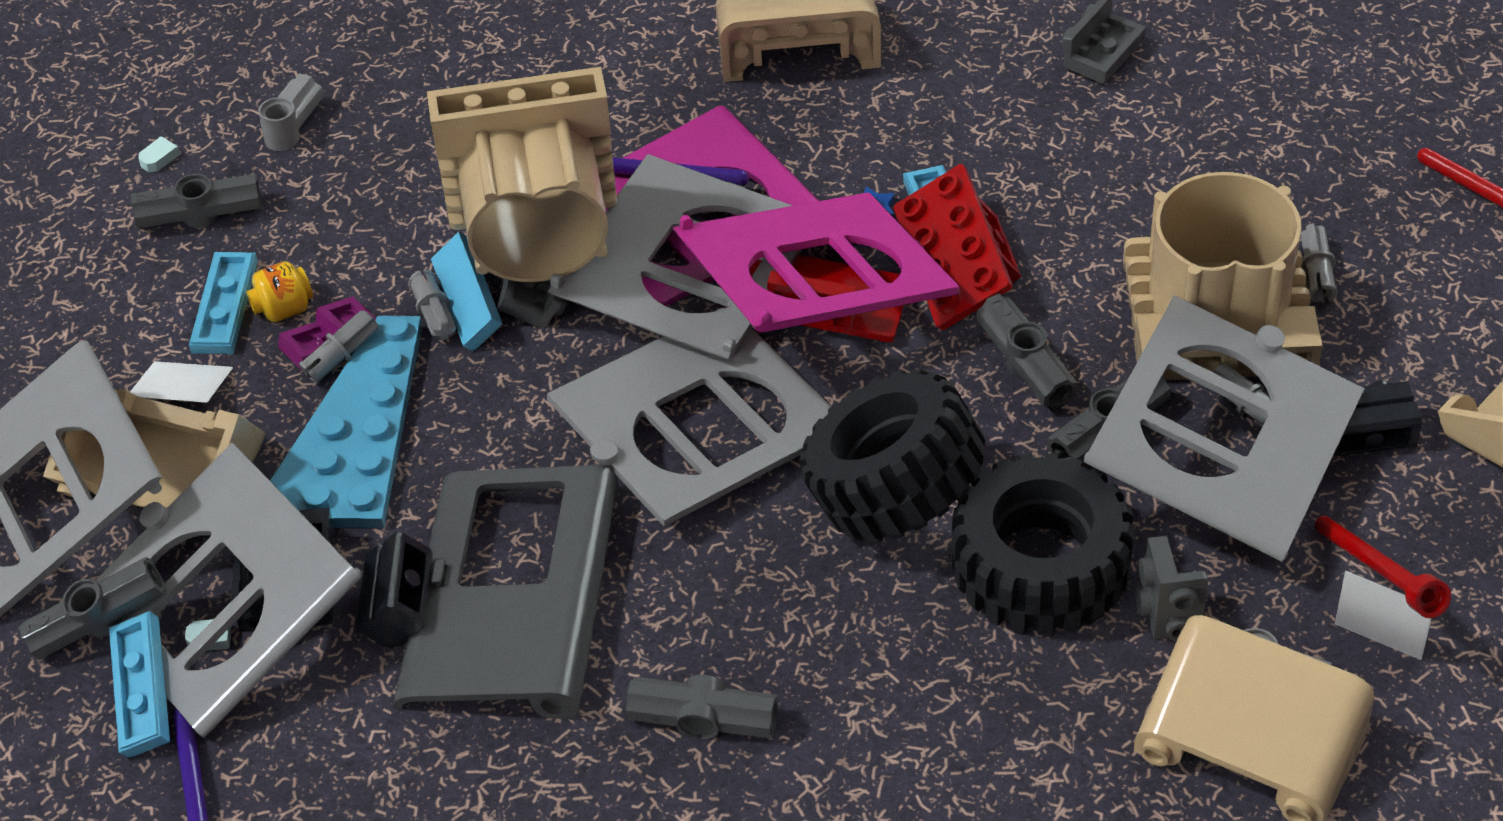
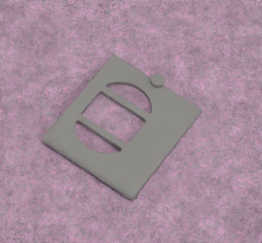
(637, 228)
(614, 397)
(63, 399)
(1279, 476)
(275, 542)

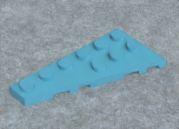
(355, 435)

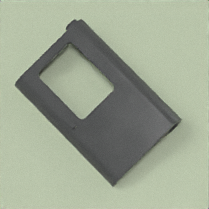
(519, 636)

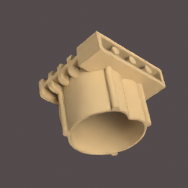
(527, 171)
(1229, 250)

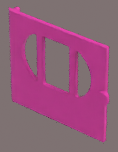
(719, 142)
(734, 243)

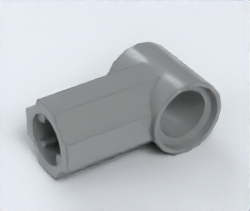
(286, 113)

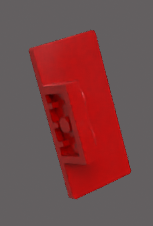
(962, 240)
(836, 278)

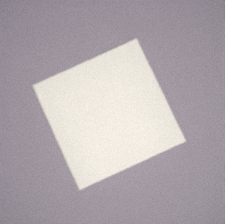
(180, 381)
(1381, 615)

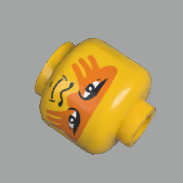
(279, 291)

